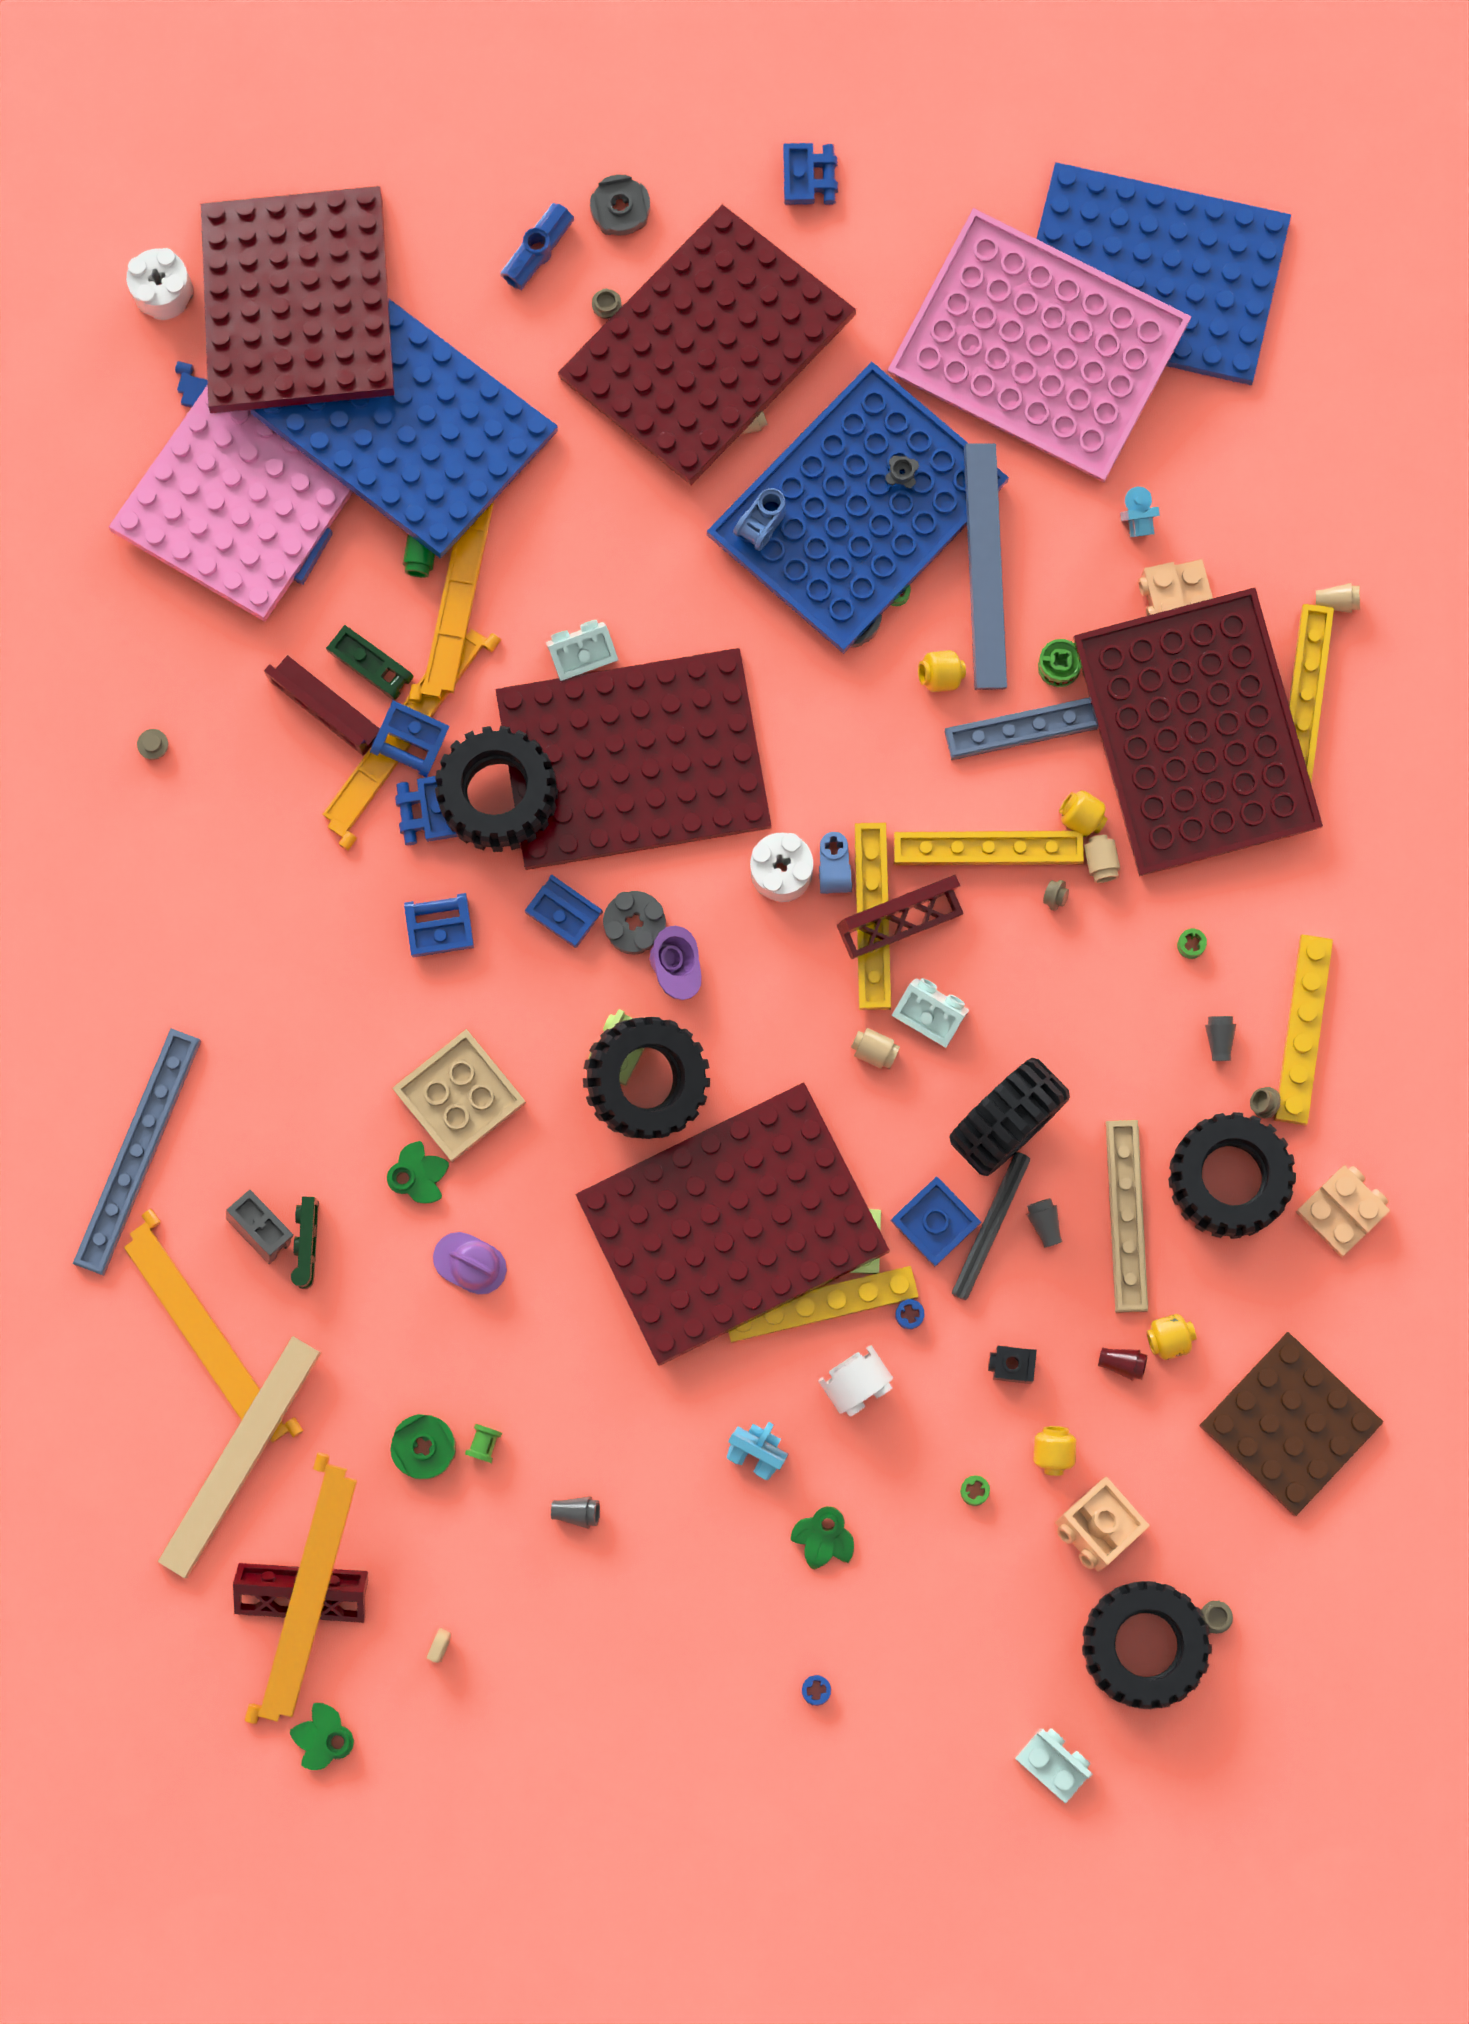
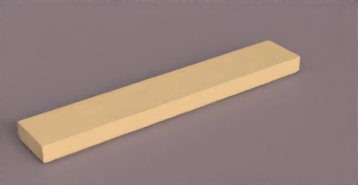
(1126, 1216)

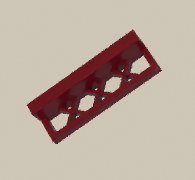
(323, 704)
(900, 905)
(275, 1581)

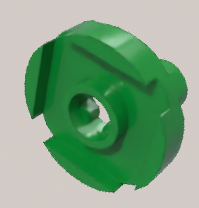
(405, 1441)

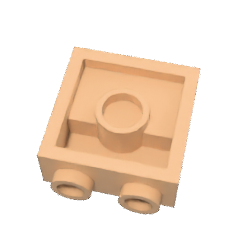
(1174, 585)
(1344, 1209)
(1101, 1525)

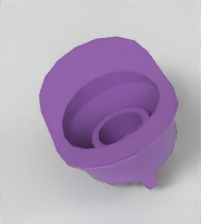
(676, 962)
(469, 1263)

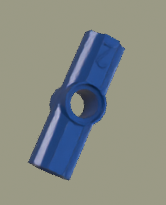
(527, 260)

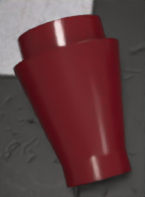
(1125, 1362)

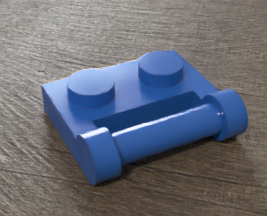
(414, 729)
(441, 934)

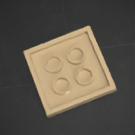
(459, 1095)

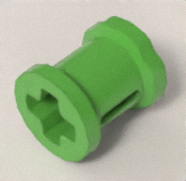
(483, 1443)

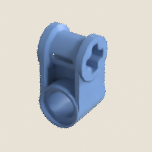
(758, 523)
(834, 869)

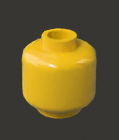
(941, 671)
(1083, 813)
(1055, 1450)

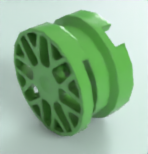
(1059, 663)

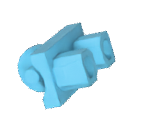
(1139, 512)
(759, 1444)

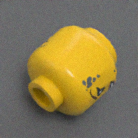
(1171, 1336)

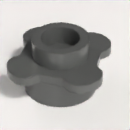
(902, 463)

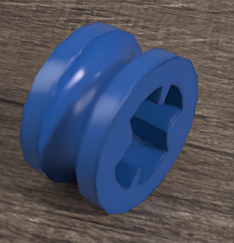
(903, 1322)
(823, 1697)

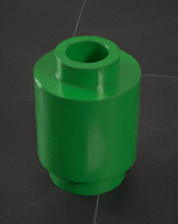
(417, 559)

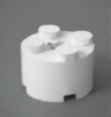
(150, 270)
(770, 880)
(856, 1381)

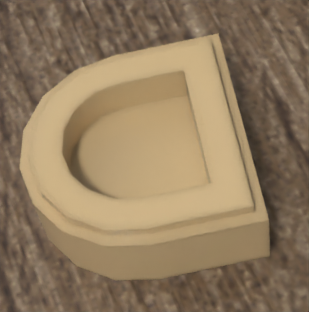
(439, 1646)

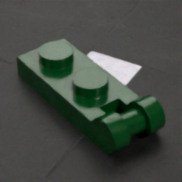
(369, 661)
(305, 1244)

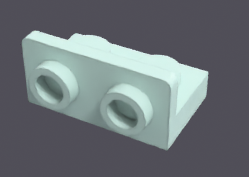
(581, 649)
(930, 1011)
(1054, 1764)

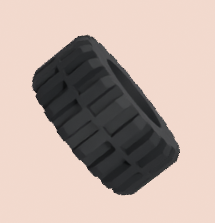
(486, 750)
(686, 1067)
(1009, 1116)
(1254, 1139)
(1191, 1638)

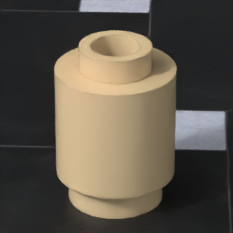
(1102, 858)
(875, 1048)

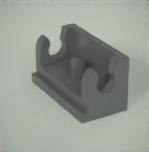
(258, 1226)

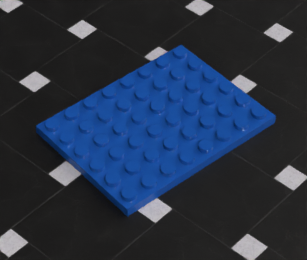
(1180, 248)
(430, 450)
(845, 531)

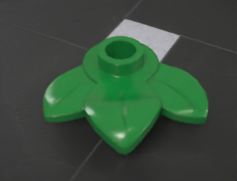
(422, 1172)
(824, 1542)
(317, 1737)

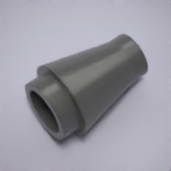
(1220, 1035)
(1045, 1221)
(577, 1511)

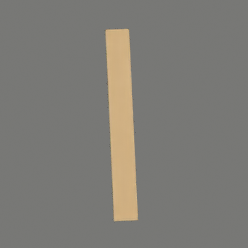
(239, 1457)

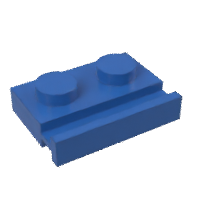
(563, 911)

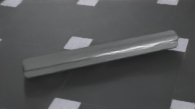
(991, 1226)

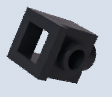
(1026, 1364)

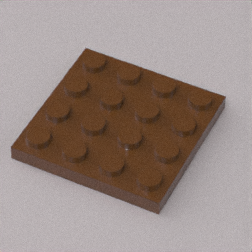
(1291, 1423)

